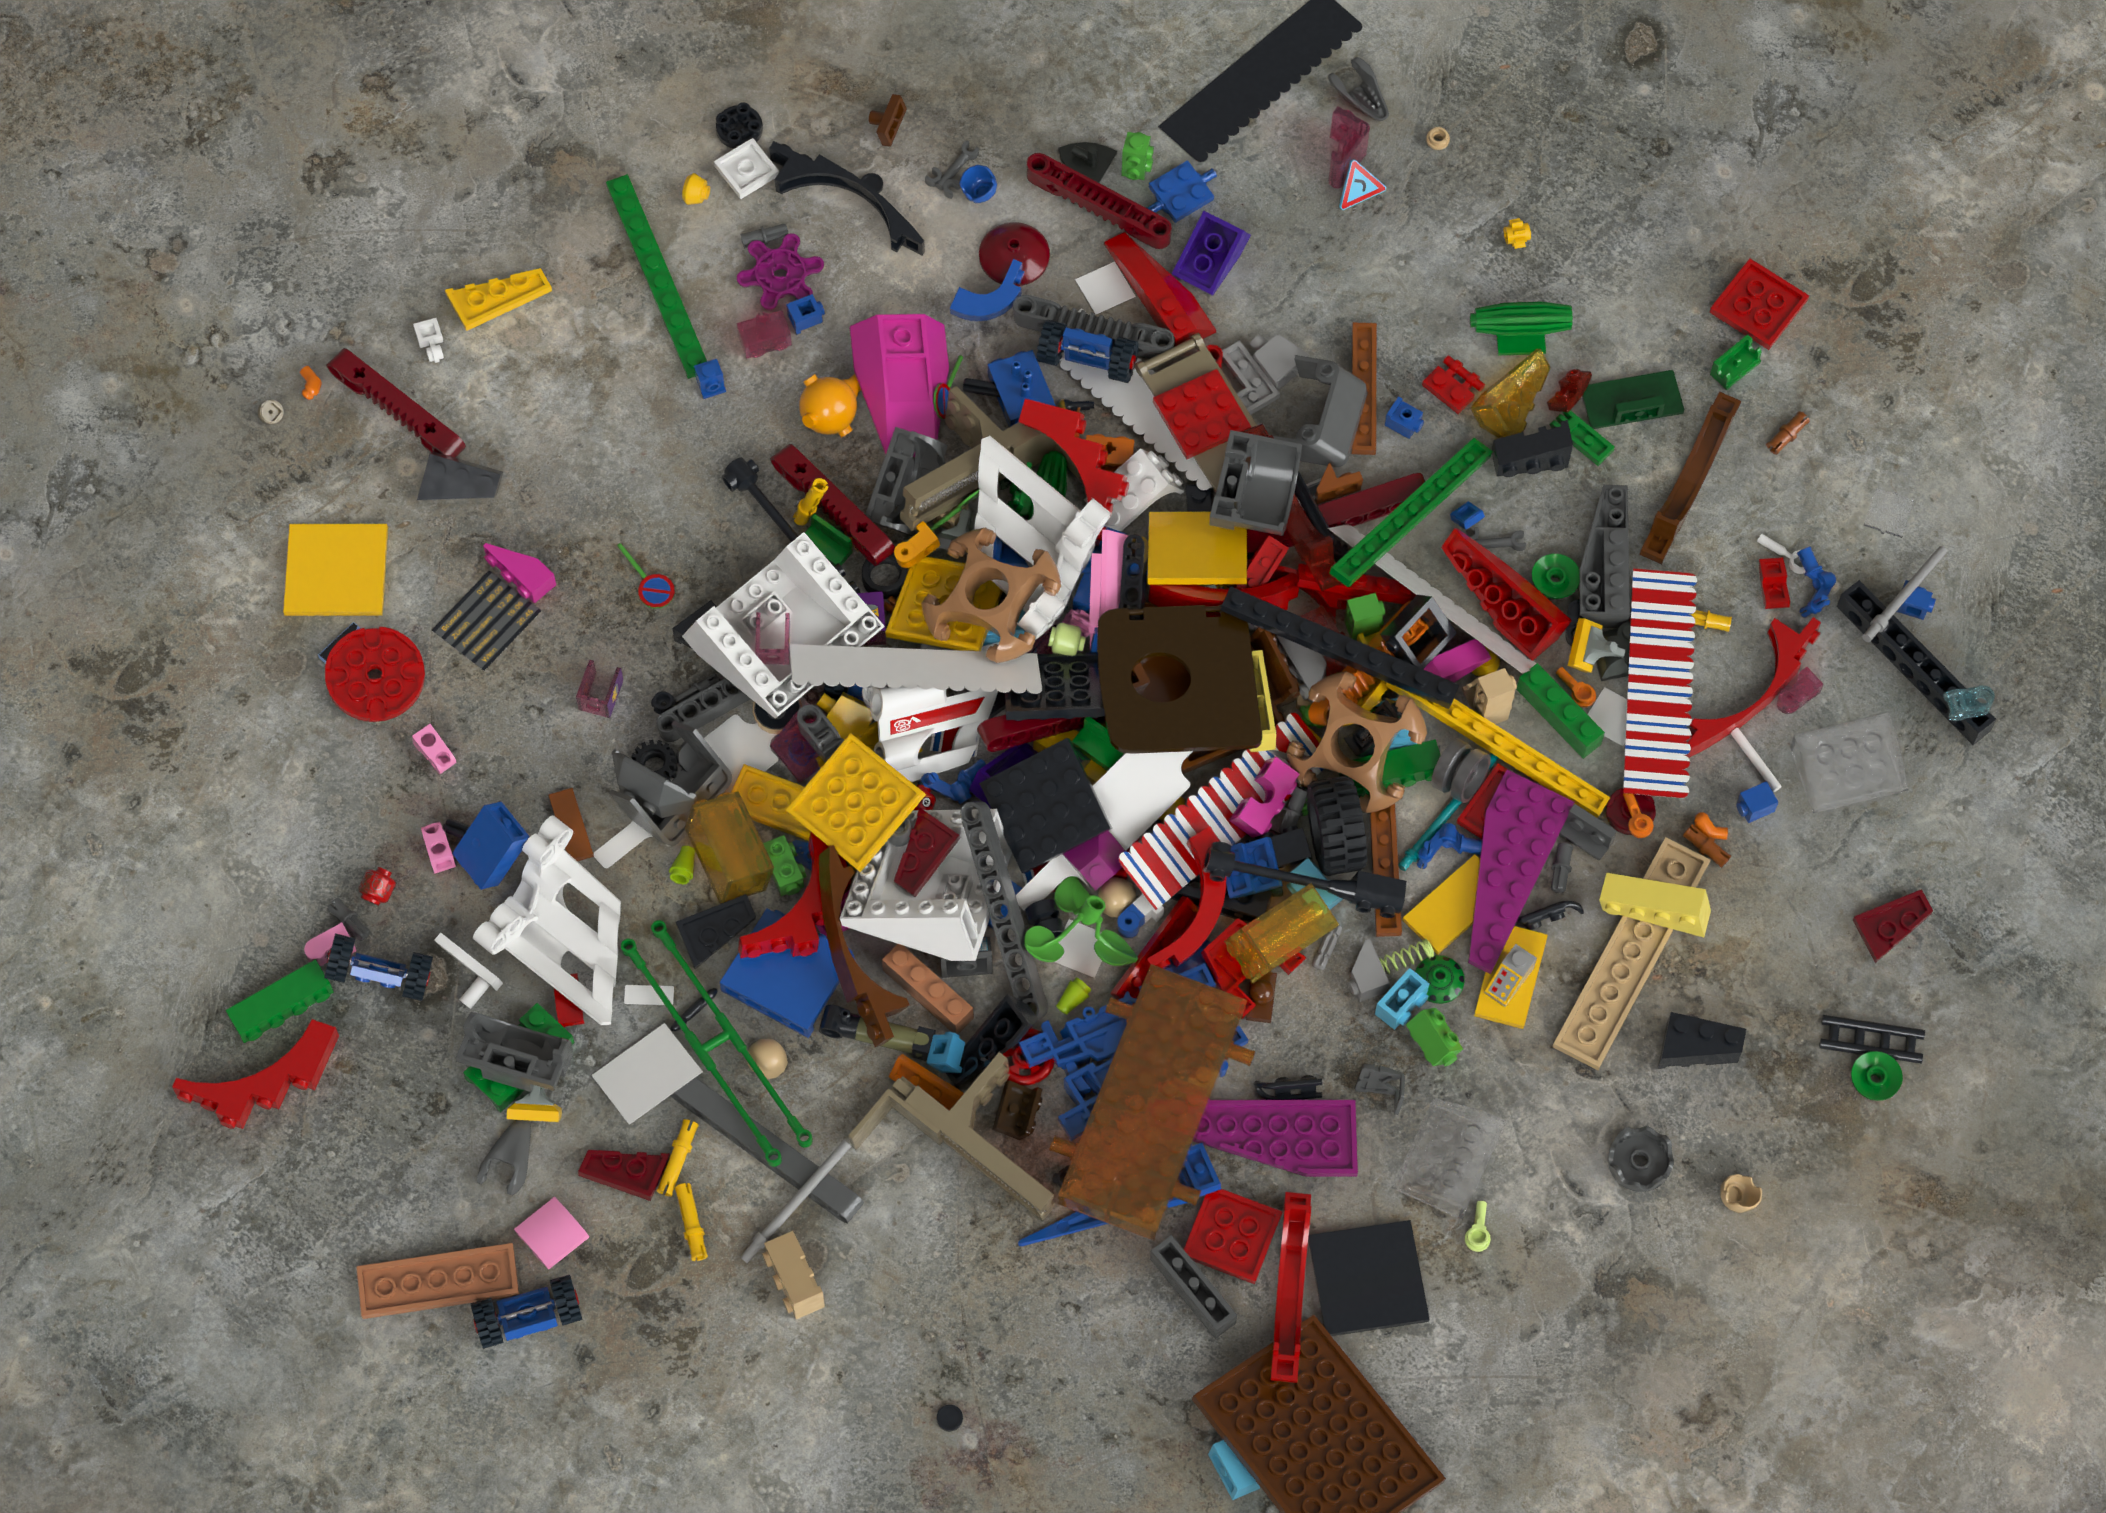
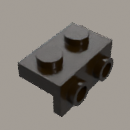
(1017, 1110)

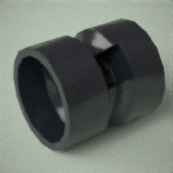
(1045, 914)

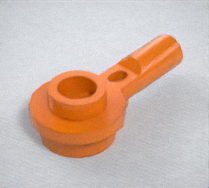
(1582, 693)
(1640, 824)

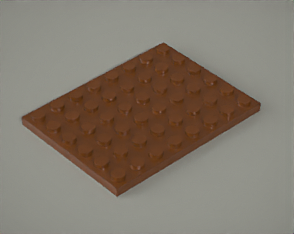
(1318, 1440)

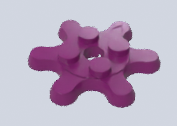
(783, 258)

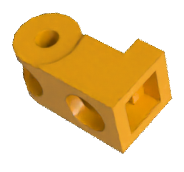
(917, 547)

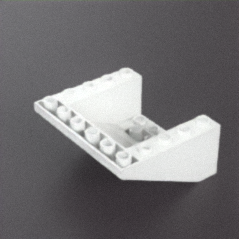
(820, 610)
(947, 913)

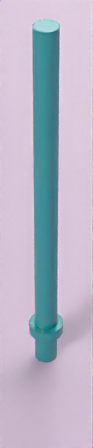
(1411, 854)

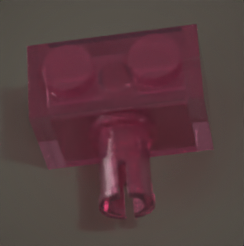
(764, 334)

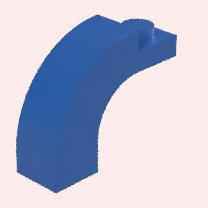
(991, 305)

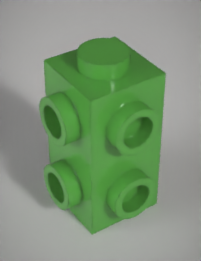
(1137, 156)
(786, 873)
(1434, 1037)

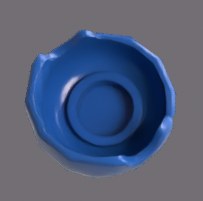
(978, 184)

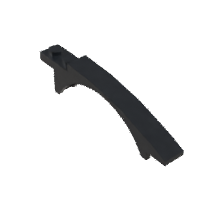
(802, 171)

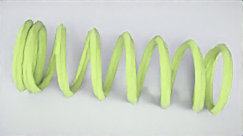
(1427, 949)

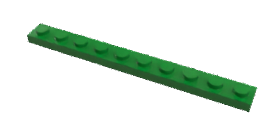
(656, 274)
(1410, 512)

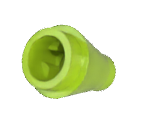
(683, 866)
(1074, 995)

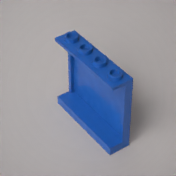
(783, 985)

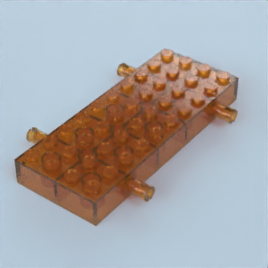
(1152, 1102)

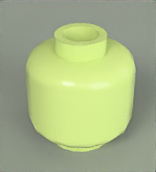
(1066, 639)

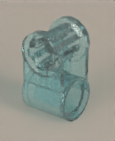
(1964, 702)

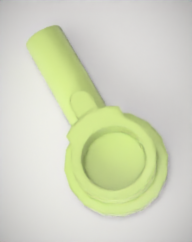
(1478, 1237)

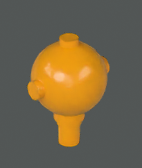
(829, 404)

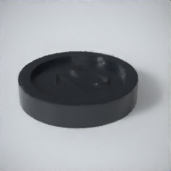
(874, 181)
(949, 1418)

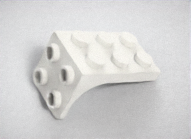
(1147, 481)

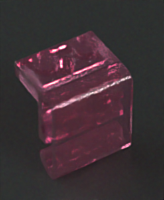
(1353, 142)

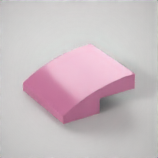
(551, 1233)

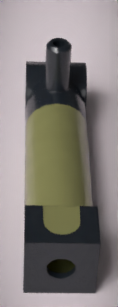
(840, 1023)

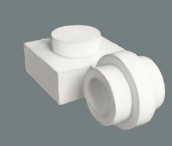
(429, 334)

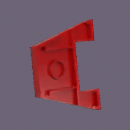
(1227, 969)

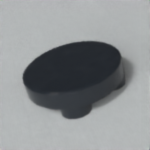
(738, 125)

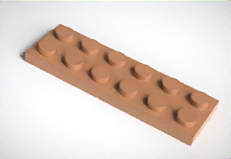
(437, 1280)

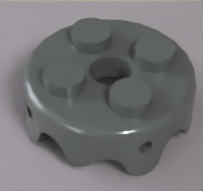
(1643, 1142)

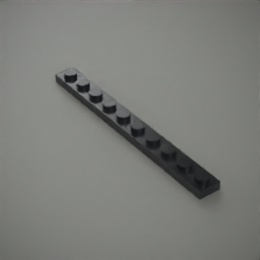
(1339, 647)

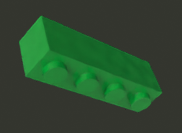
(1560, 710)
(1406, 765)
(280, 1001)

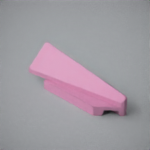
(1106, 577)

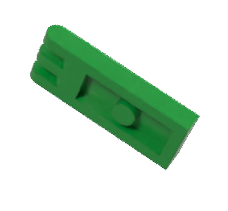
(1585, 438)

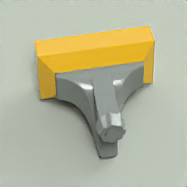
(1590, 646)
(535, 1107)

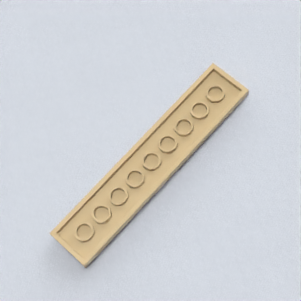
(1625, 965)

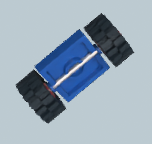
(1087, 350)
(377, 969)
(526, 1312)

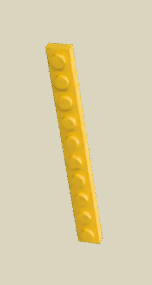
(1513, 752)

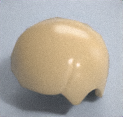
(1117, 895)
(769, 1057)
(1740, 1193)

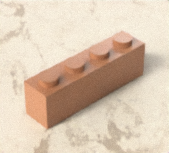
(927, 989)

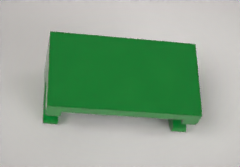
(1736, 363)

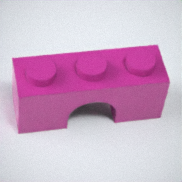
(1277, 781)

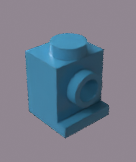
(946, 1053)

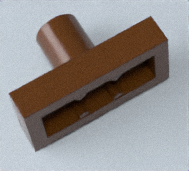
(889, 120)

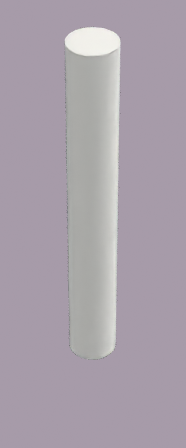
(1755, 759)

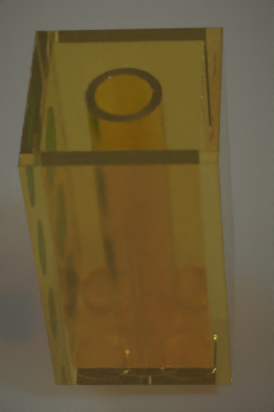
(729, 847)
(1281, 933)

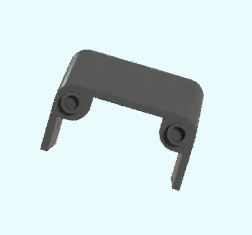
(1336, 432)
(701, 774)

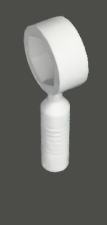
(1781, 550)

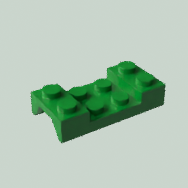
(503, 1095)

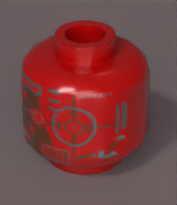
(377, 886)

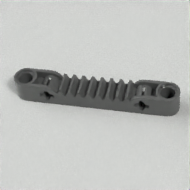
(1039, 312)
(825, 741)

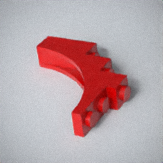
(1088, 456)
(797, 927)
(267, 1088)

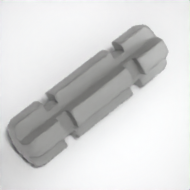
(1326, 948)

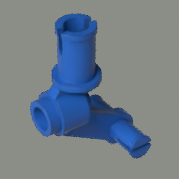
(1821, 580)
(958, 790)
(1447, 837)

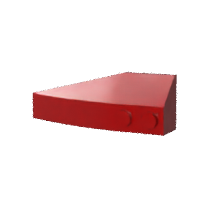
(1162, 294)
(1512, 602)

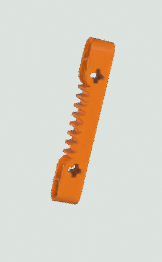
(1319, 711)

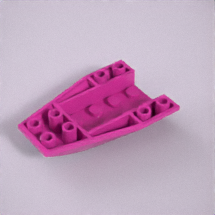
(898, 368)

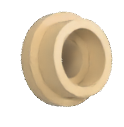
(1440, 133)

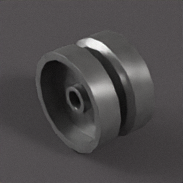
(1461, 770)

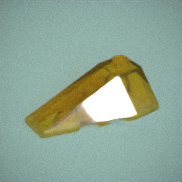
(1509, 400)

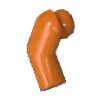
(312, 384)
(1705, 825)

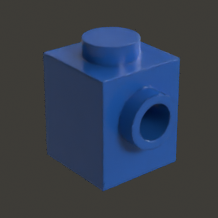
(1756, 802)

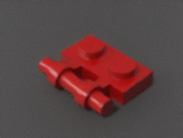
(1448, 389)

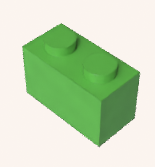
(1364, 615)

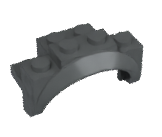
(899, 471)
(513, 1053)

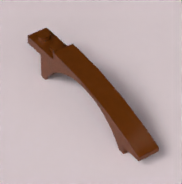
(1678, 504)
(872, 1000)

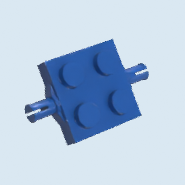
(1181, 191)

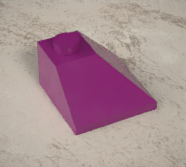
(1096, 859)

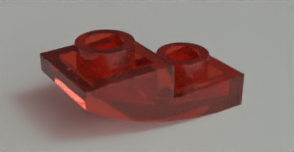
(1572, 388)

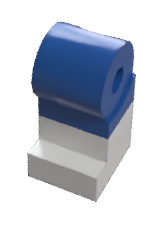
(1136, 915)

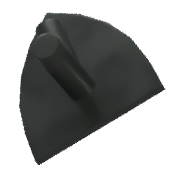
(1088, 158)

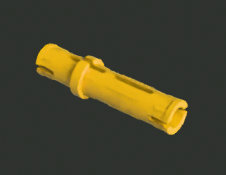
(808, 505)
(677, 1158)
(693, 1231)

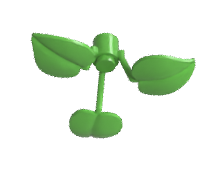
(1074, 898)

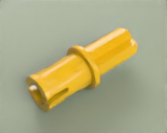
(1712, 620)

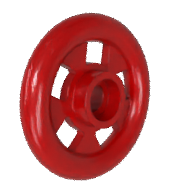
(1037, 1072)

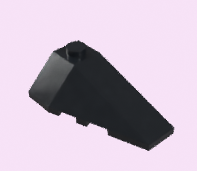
(997, 1034)

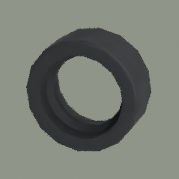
(890, 590)

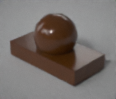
(1262, 995)

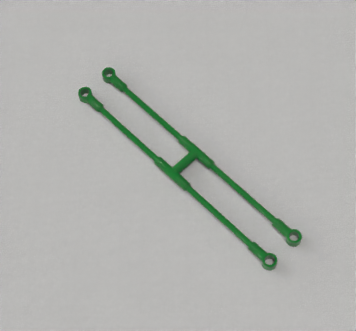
(728, 1033)

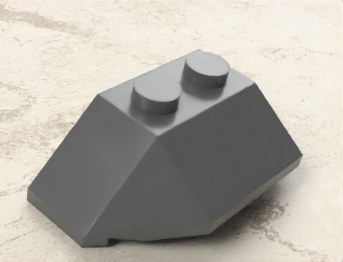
(650, 789)

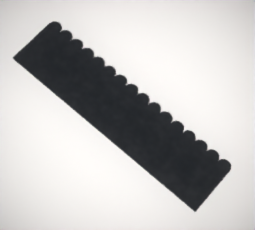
(1260, 77)

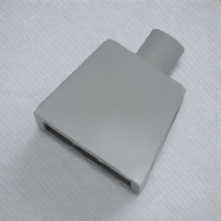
(1277, 358)

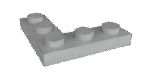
(1257, 387)

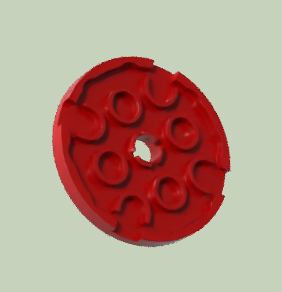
(381, 697)

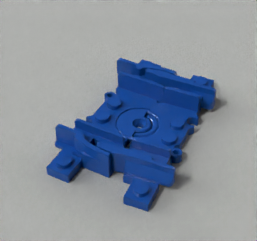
(1096, 1038)

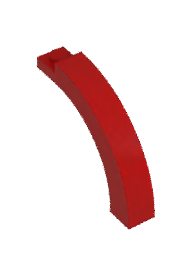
(1276, 593)
(1208, 911)

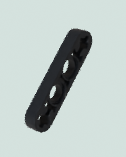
(1138, 582)

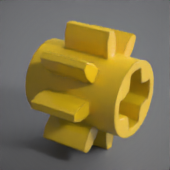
(1517, 233)

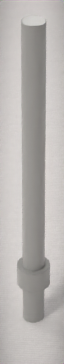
(1880, 621)
(764, 1236)

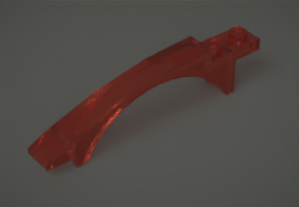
(1308, 542)

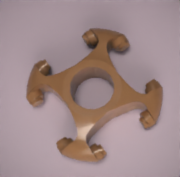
(1003, 618)
(1382, 728)

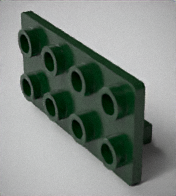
(1632, 399)

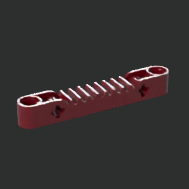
(1112, 206)
(365, 380)
(865, 534)

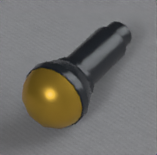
(1067, 404)

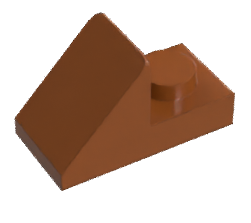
(1333, 487)

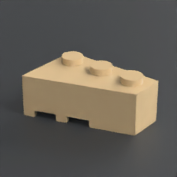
(1491, 695)
(793, 1275)

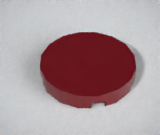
(1619, 814)

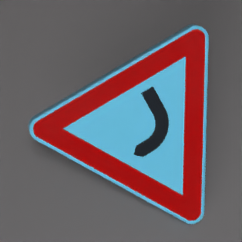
(1359, 186)

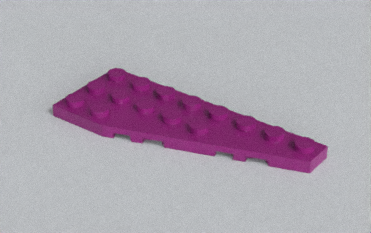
(1515, 845)
(1291, 1135)

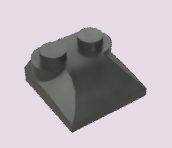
(1616, 667)

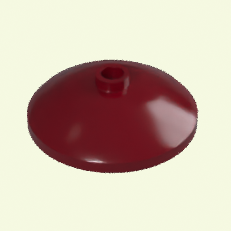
(997, 253)

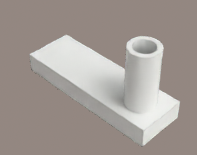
(485, 977)

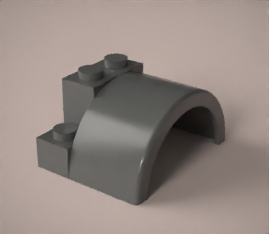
(1263, 494)

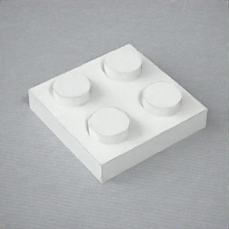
(746, 168)

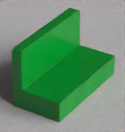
(829, 540)
(1095, 744)

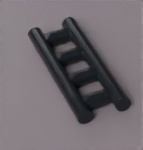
(1885, 1031)

